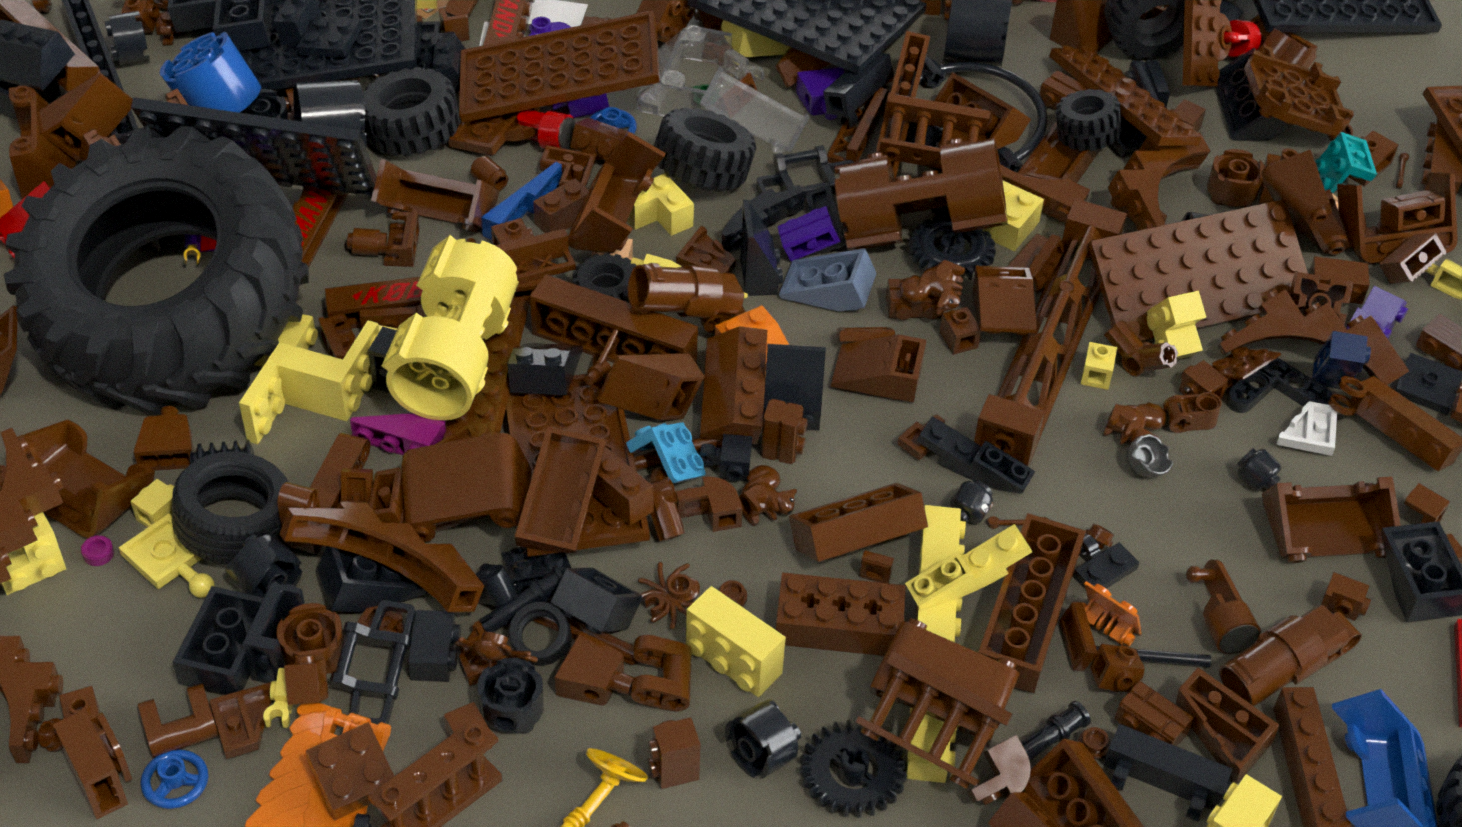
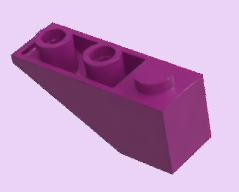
(398, 431)

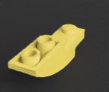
(967, 573)

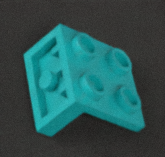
(1344, 157)

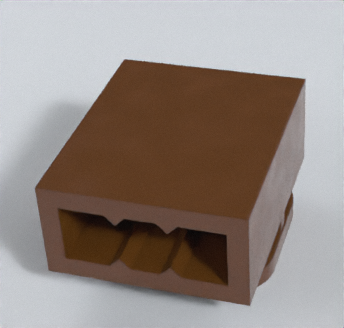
(94, 758)

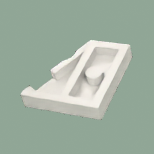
(1312, 429)

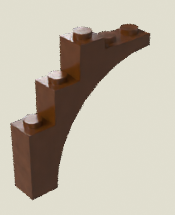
(1139, 181)
(1284, 320)
(24, 493)
(396, 545)
(27, 690)

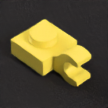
(280, 707)

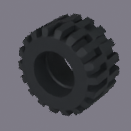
(1088, 119)
(605, 275)

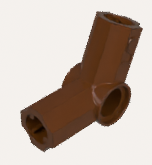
(1140, 355)
(665, 513)

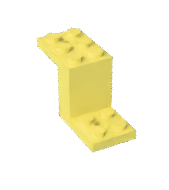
(308, 382)

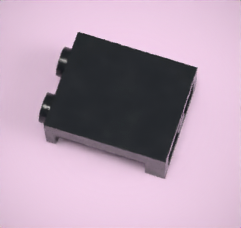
(261, 641)

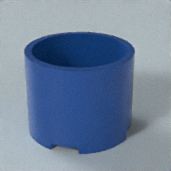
(212, 74)

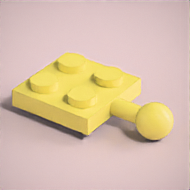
(162, 558)

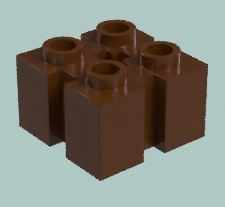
(1307, 289)

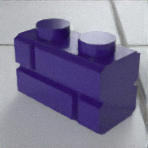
(808, 233)

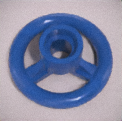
(616, 118)
(173, 764)

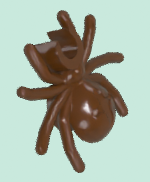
(676, 593)
(494, 647)

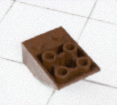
(89, 106)
(1004, 299)
(881, 366)
(652, 384)

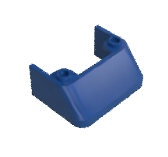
(1391, 763)

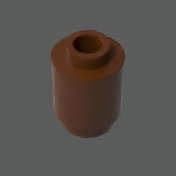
(489, 172)
(367, 242)

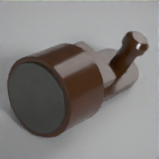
(1225, 614)

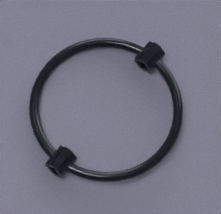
(935, 74)

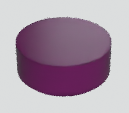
(97, 550)

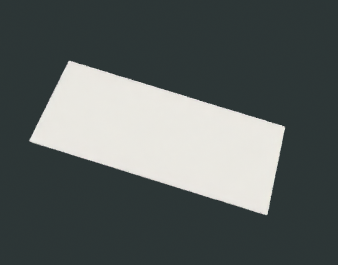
(557, 10)

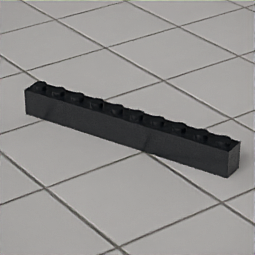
(91, 42)

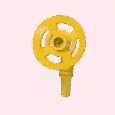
(613, 772)

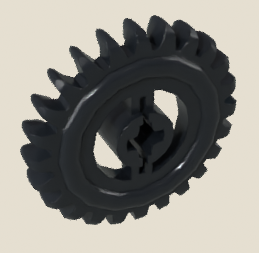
(924, 251)
(851, 754)

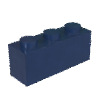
(1340, 356)

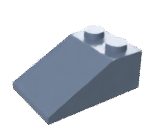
(831, 280)

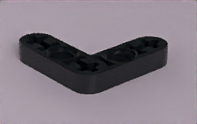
(1274, 379)

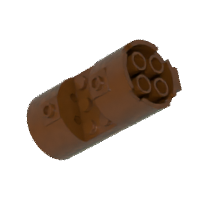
(874, 200)

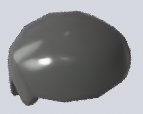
(1149, 456)

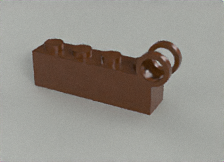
(1399, 420)

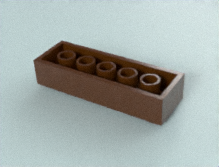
(587, 318)
(1033, 598)

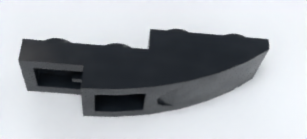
(770, 208)
(975, 461)

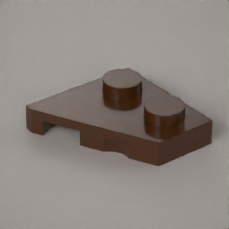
(705, 252)
(241, 719)

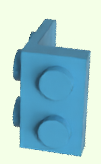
(674, 449)

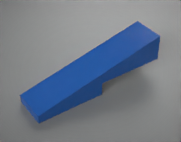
(522, 200)

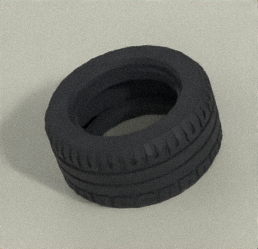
(225, 477)

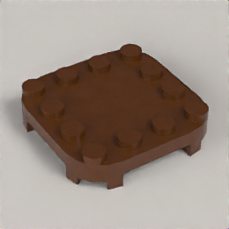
(1296, 93)

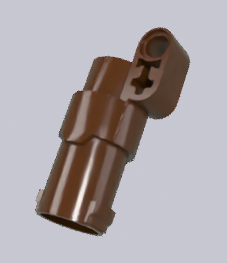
(686, 291)
(1289, 653)

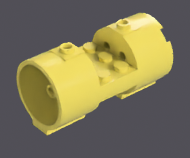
(441, 358)

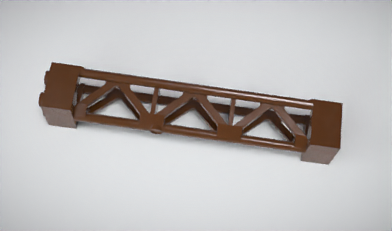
(1012, 420)

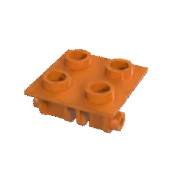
(1121, 613)

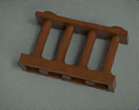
(928, 113)
(961, 700)
(440, 781)

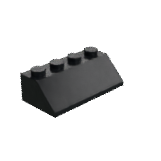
(31, 54)
(1240, 106)

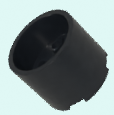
(977, 31)
(330, 104)

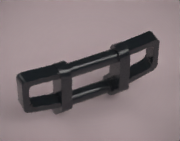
(783, 179)
(398, 641)

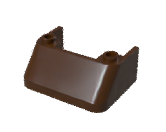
(612, 195)
(433, 196)
(1376, 247)

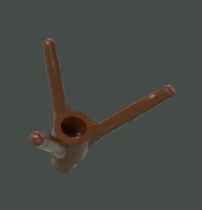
(600, 367)

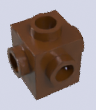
(148, 12)
(1117, 668)

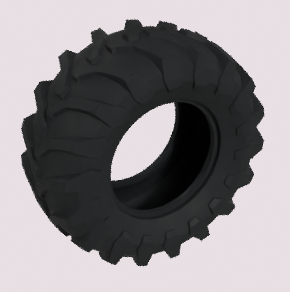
(119, 204)

